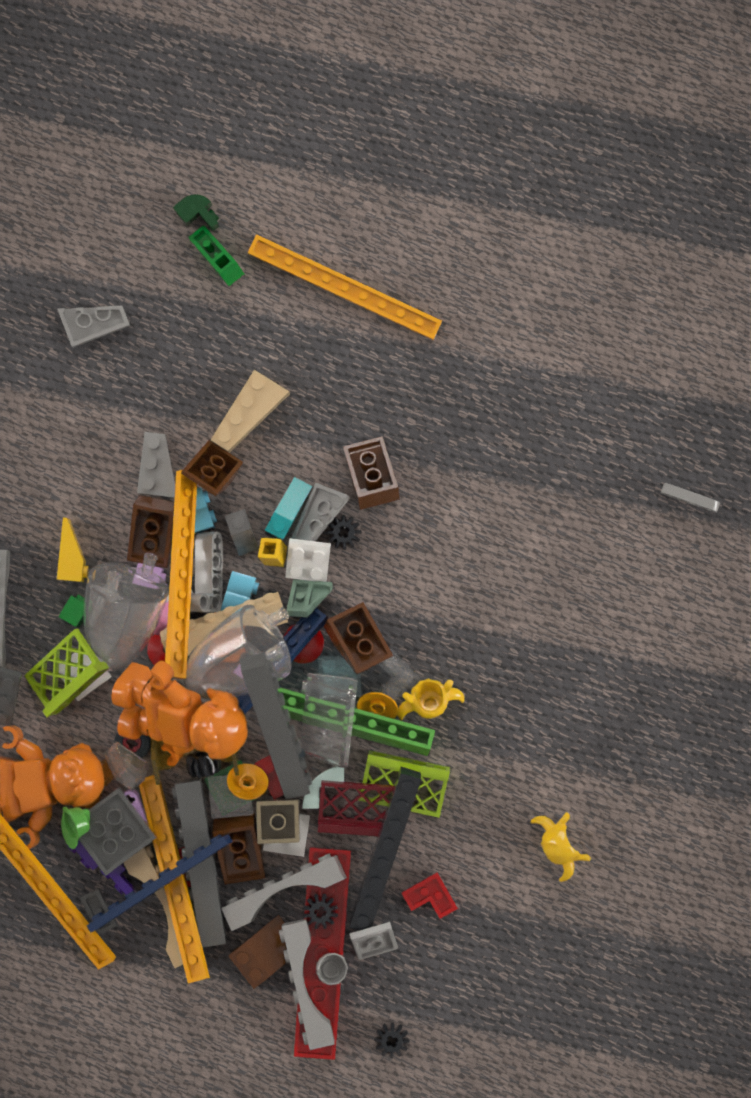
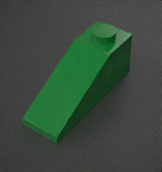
(216, 255)

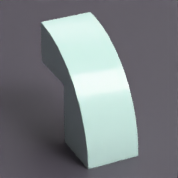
(312, 800)

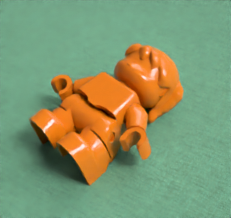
(177, 714)
(39, 783)

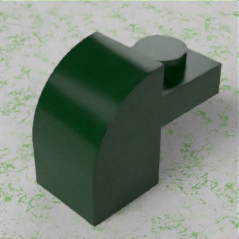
(194, 206)

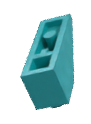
(288, 508)

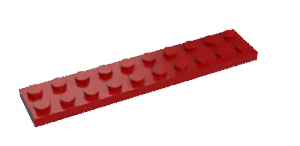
(324, 941)

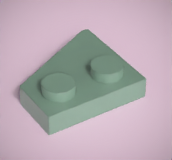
(306, 596)

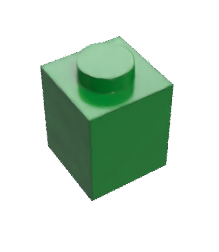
(73, 610)

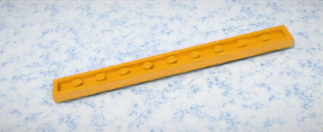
(344, 287)
(181, 575)
(177, 890)
(53, 896)

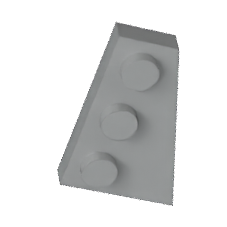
(92, 323)
(156, 469)
(319, 512)

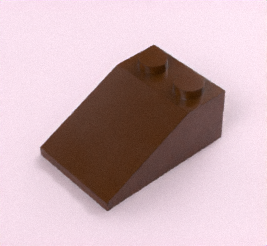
(212, 468)
(371, 473)
(151, 530)
(358, 638)
(243, 857)
(261, 953)

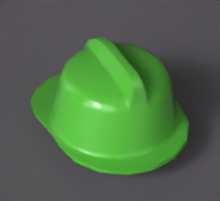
(74, 824)

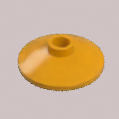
(378, 704)
(249, 775)

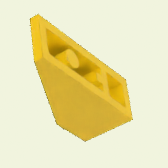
(71, 559)

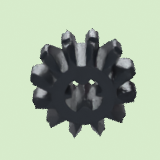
(350, 534)
(201, 765)
(325, 916)
(389, 1047)

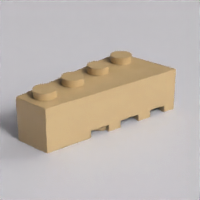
(249, 409)

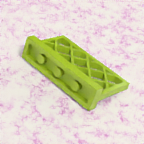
(77, 684)
(394, 763)

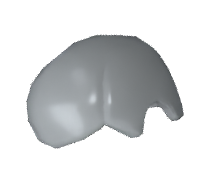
(331, 968)

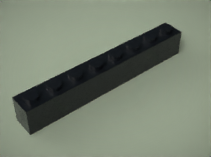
(385, 848)

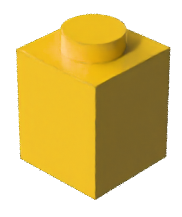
(272, 552)

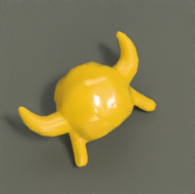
(429, 699)
(556, 845)

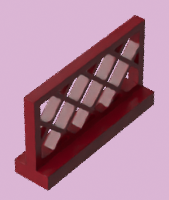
(353, 825)

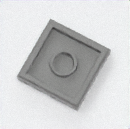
(374, 941)

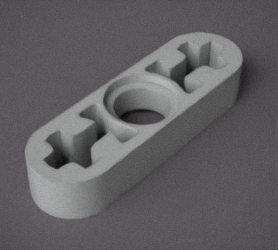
(690, 497)

